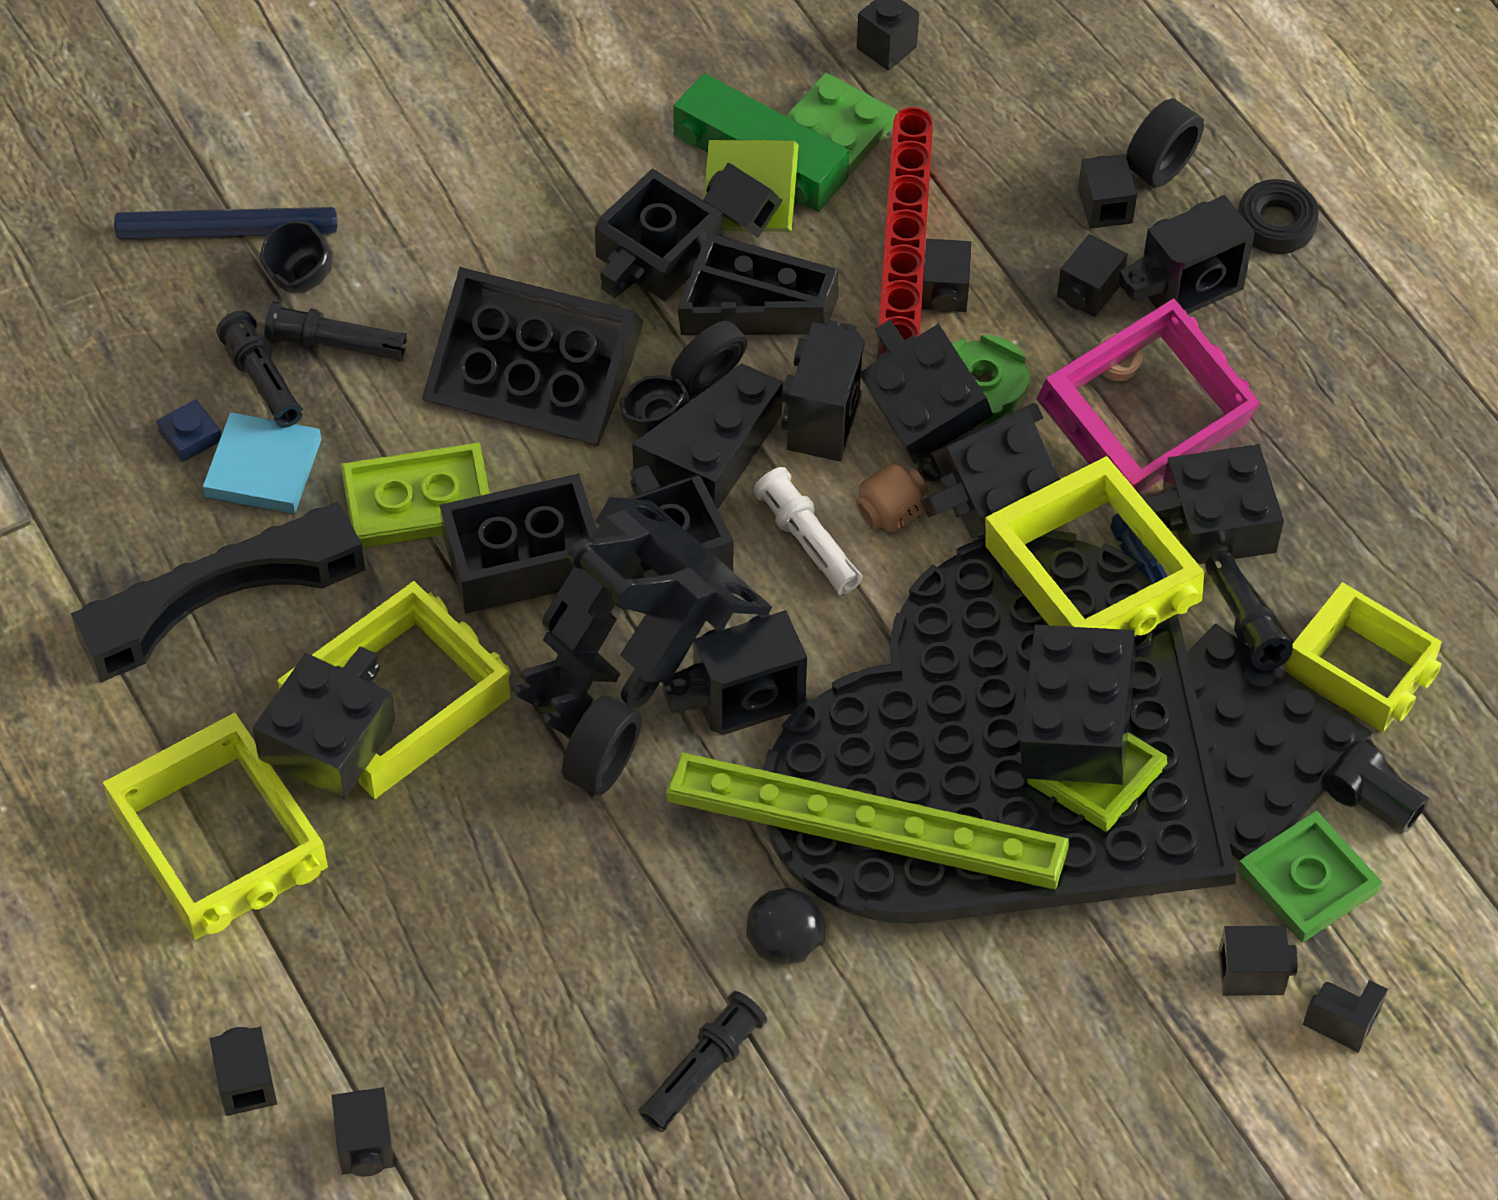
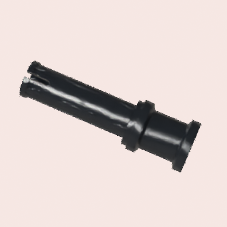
(314, 330)
(253, 355)
(1254, 622)
(716, 1045)

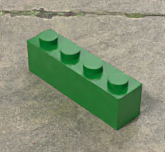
(722, 113)

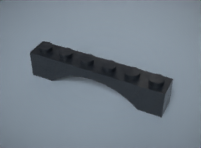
(306, 552)

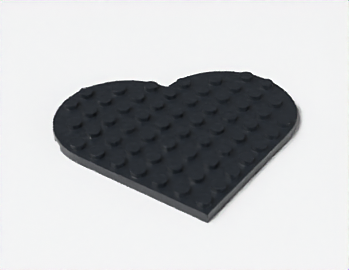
(947, 734)

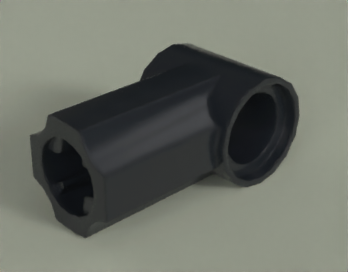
(1363, 779)

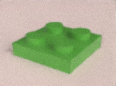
(844, 117)
(1309, 876)

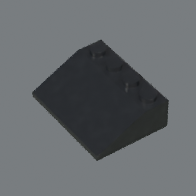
(532, 356)

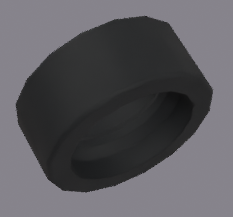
(1164, 142)
(601, 745)

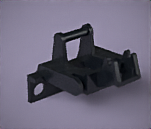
(676, 605)

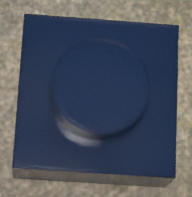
(189, 430)

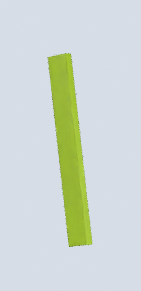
(868, 820)

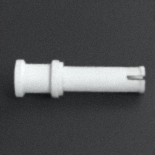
(796, 515)

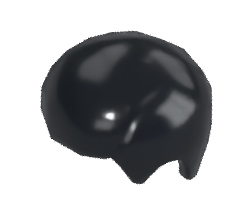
(296, 256)
(652, 401)
(785, 926)

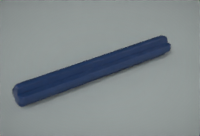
(219, 222)

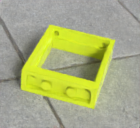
(1068, 499)
(459, 642)
(183, 765)

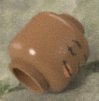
(891, 498)

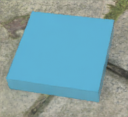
(262, 463)

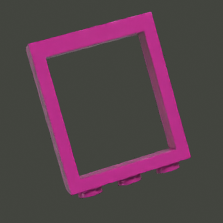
(1195, 351)

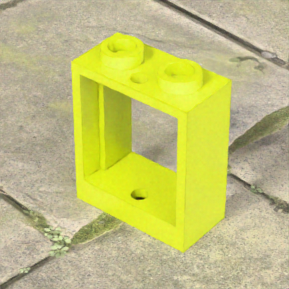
(1381, 627)

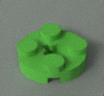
(1008, 369)

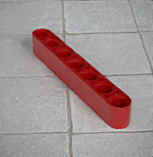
(906, 222)

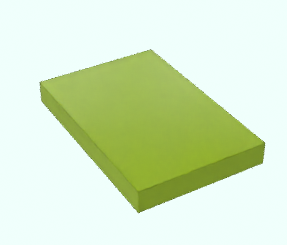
(401, 494)

